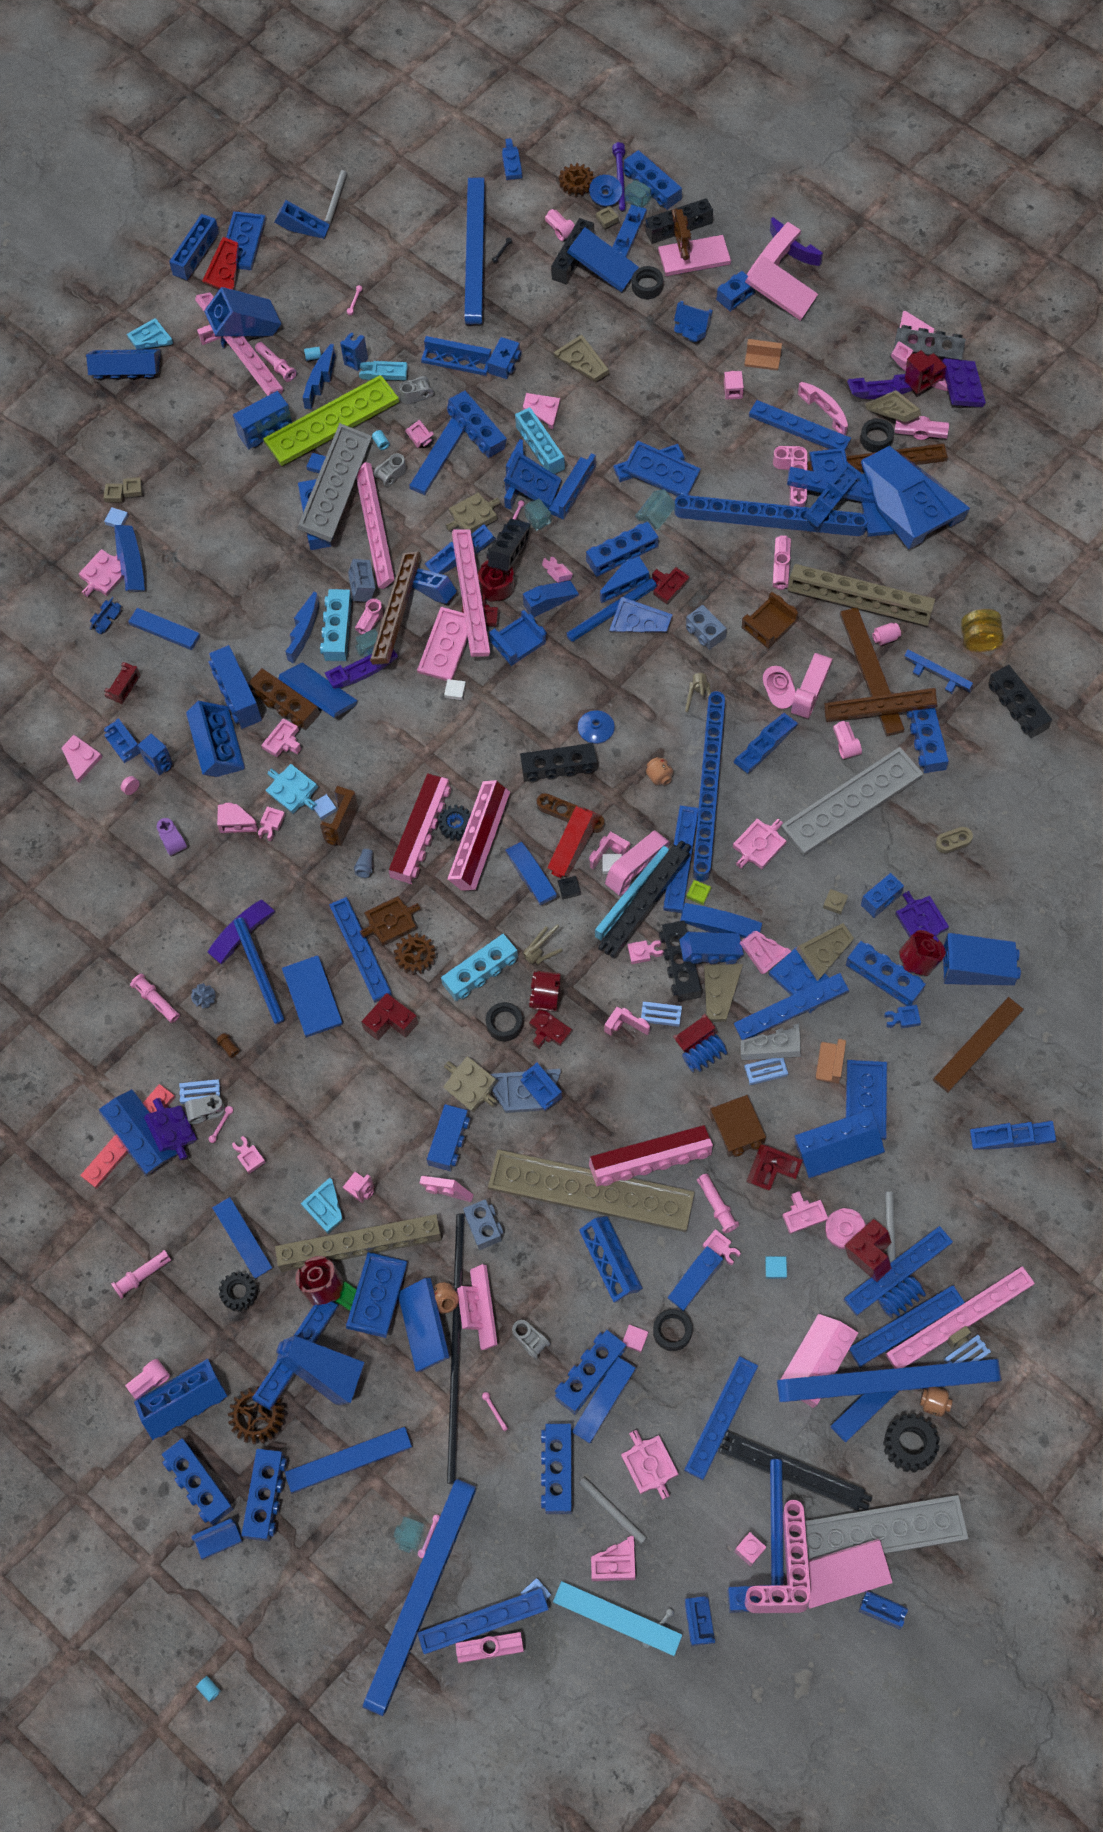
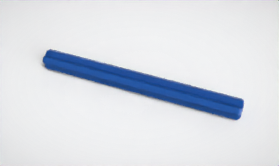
(609, 611)
(258, 970)
(776, 1523)

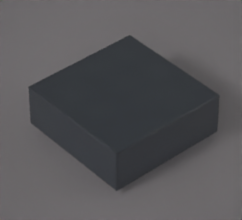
(569, 887)

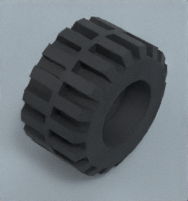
(923, 1430)

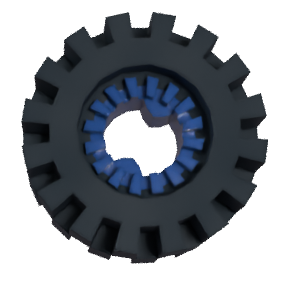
(452, 815)

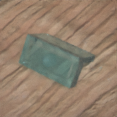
(656, 508)

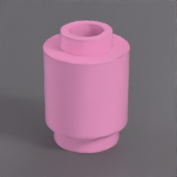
(886, 633)

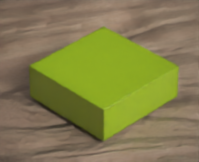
(698, 892)

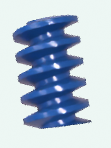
(704, 1053)
(900, 1296)

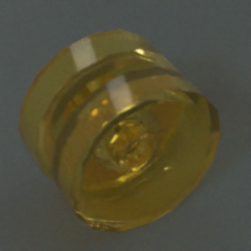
(982, 630)

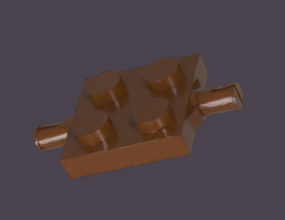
(681, 233)
(390, 920)

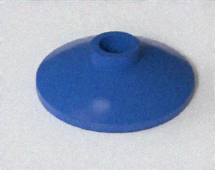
(605, 183)
(596, 733)

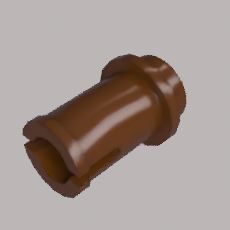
(227, 1044)

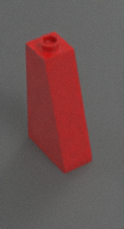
(573, 841)

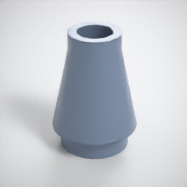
(363, 866)

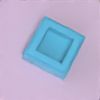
(775, 1267)

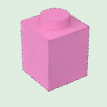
(733, 385)
(750, 1549)

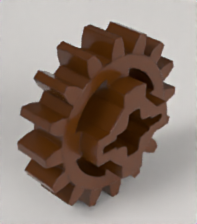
(576, 179)
(405, 957)

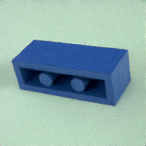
(711, 947)
(448, 1138)

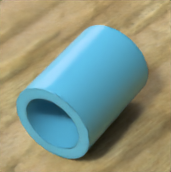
(312, 353)
(380, 440)
(208, 1689)

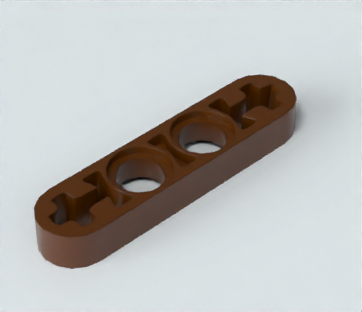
(563, 816)

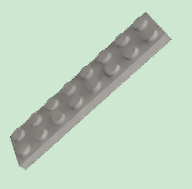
(334, 482)
(851, 801)
(896, 1527)

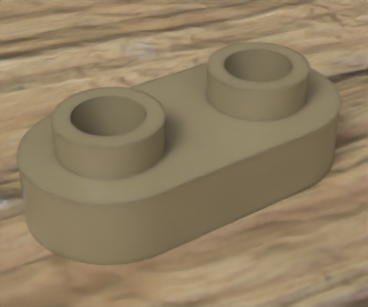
(952, 839)

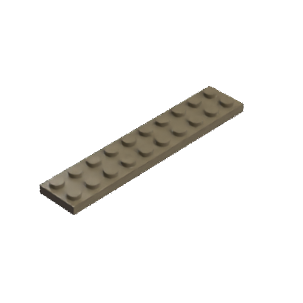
(576, 1189)

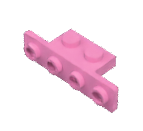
(477, 1307)

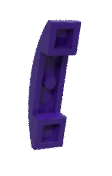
(804, 254)
(876, 389)
(355, 672)
(226, 942)

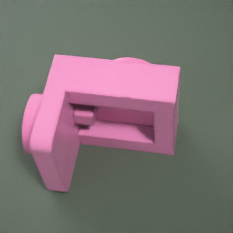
(419, 434)

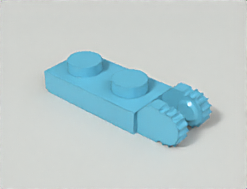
(386, 369)

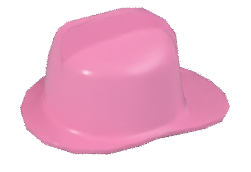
(779, 686)

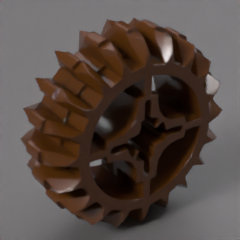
(240, 1409)

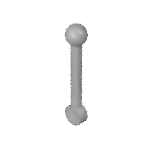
(669, 1613)

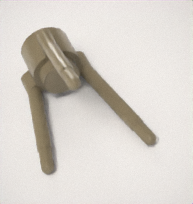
(700, 685)
(533, 952)

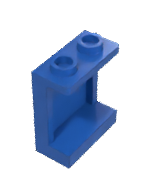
(518, 638)

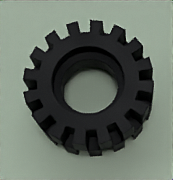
(229, 1283)

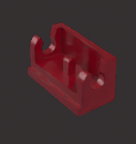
(123, 683)
(695, 1034)

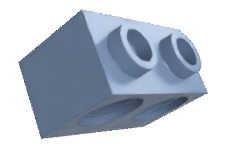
(361, 580)
(709, 624)
(478, 1226)

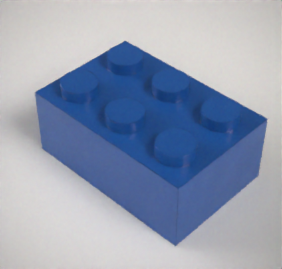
(262, 419)

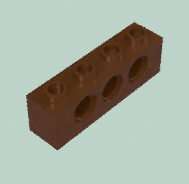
(265, 681)

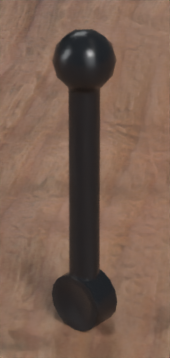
(508, 242)

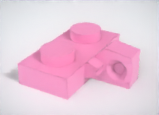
(282, 739)
(804, 1214)

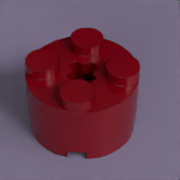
(495, 583)
(921, 953)
(545, 991)
(319, 1280)

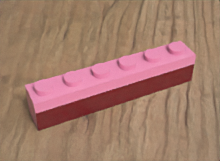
(419, 828)
(478, 835)
(650, 1156)

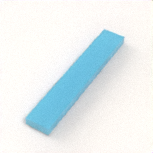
(618, 909)
(617, 1618)

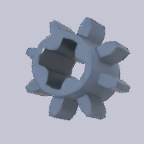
(203, 995)

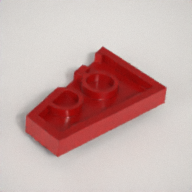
(223, 265)

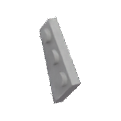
(777, 1045)

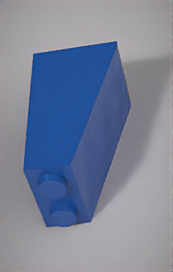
(241, 314)
(980, 961)
(322, 1368)

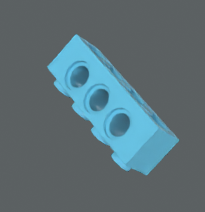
(539, 441)
(338, 649)
(500, 946)

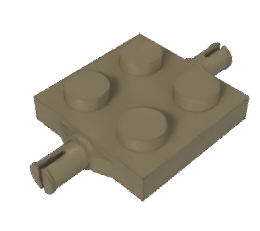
(473, 513)
(470, 1084)

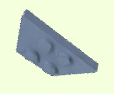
(513, 1094)

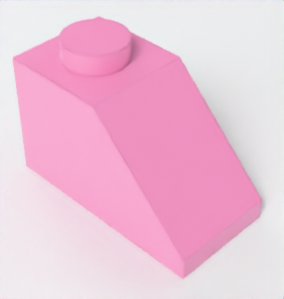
(234, 819)

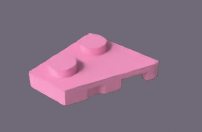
(910, 320)
(543, 407)
(80, 757)
(763, 951)
(446, 1187)
(615, 1563)

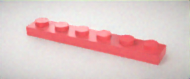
(114, 1151)

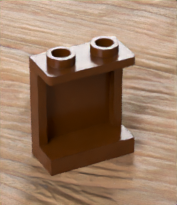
(770, 620)
(348, 807)
(738, 1126)

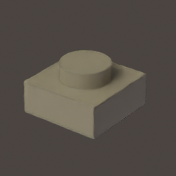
(607, 217)
(132, 487)
(113, 493)
(835, 901)
(959, 1338)

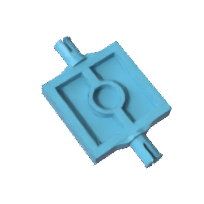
(292, 789)

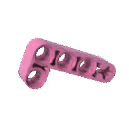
(795, 457)
(807, 695)
(634, 862)

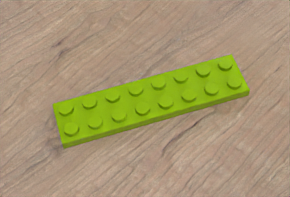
(323, 422)

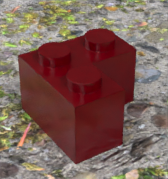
(923, 371)
(389, 1014)
(768, 1163)
(867, 1250)

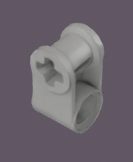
(414, 390)
(390, 470)
(202, 1109)
(530, 1339)

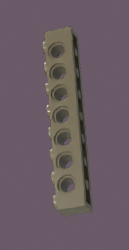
(861, 594)
(360, 1242)

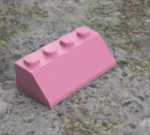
(821, 1351)

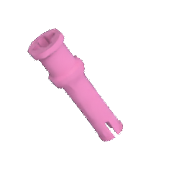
(280, 365)
(149, 993)
(722, 1211)
(133, 1279)

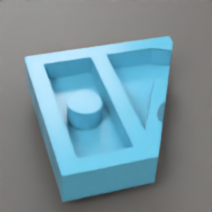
(149, 335)
(324, 1206)

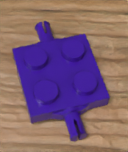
(921, 915)
(170, 1128)

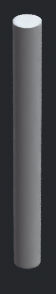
(335, 198)
(890, 1226)
(612, 1510)

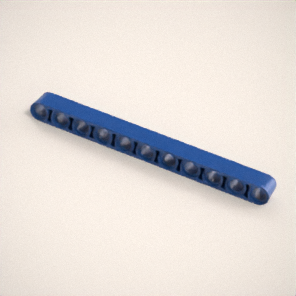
(474, 251)
(740, 513)
(709, 793)
(888, 1380)
(419, 1598)

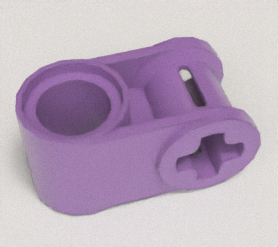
(171, 838)

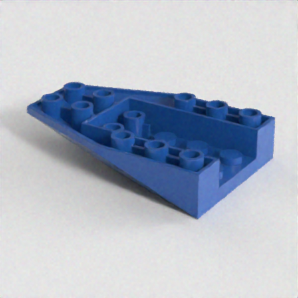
(910, 497)

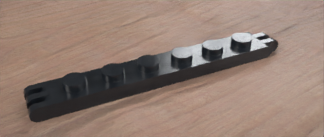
(645, 899)
(796, 1472)

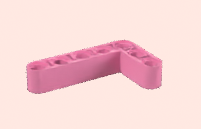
(793, 1566)

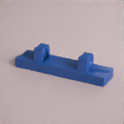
(629, 230)
(952, 678)

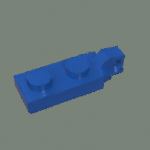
(511, 161)

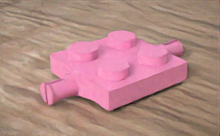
(101, 573)
(759, 843)
(649, 1464)

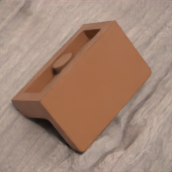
(763, 354)
(830, 1061)

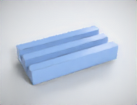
(665, 1007)
(750, 1075)
(190, 1085)
(981, 1345)

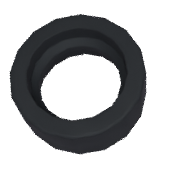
(647, 272)
(876, 424)
(504, 1007)
(672, 1346)

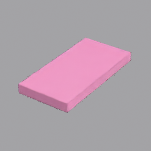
(703, 254)
(781, 288)
(444, 645)
(847, 1573)

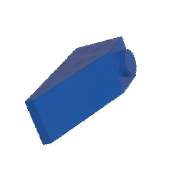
(300, 221)
(626, 578)
(434, 585)
(548, 597)
(695, 1278)

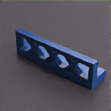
(458, 352)
(573, 486)
(613, 1255)

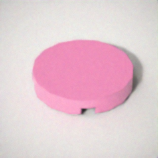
(843, 1226)

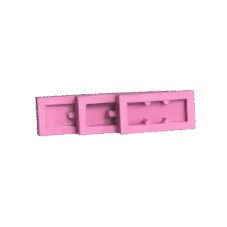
(779, 245)

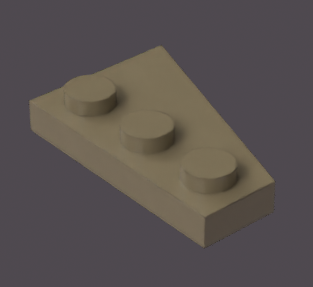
(582, 358)
(894, 406)
(825, 949)
(720, 989)

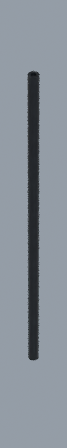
(455, 1353)

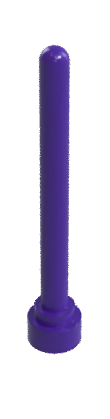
(618, 151)

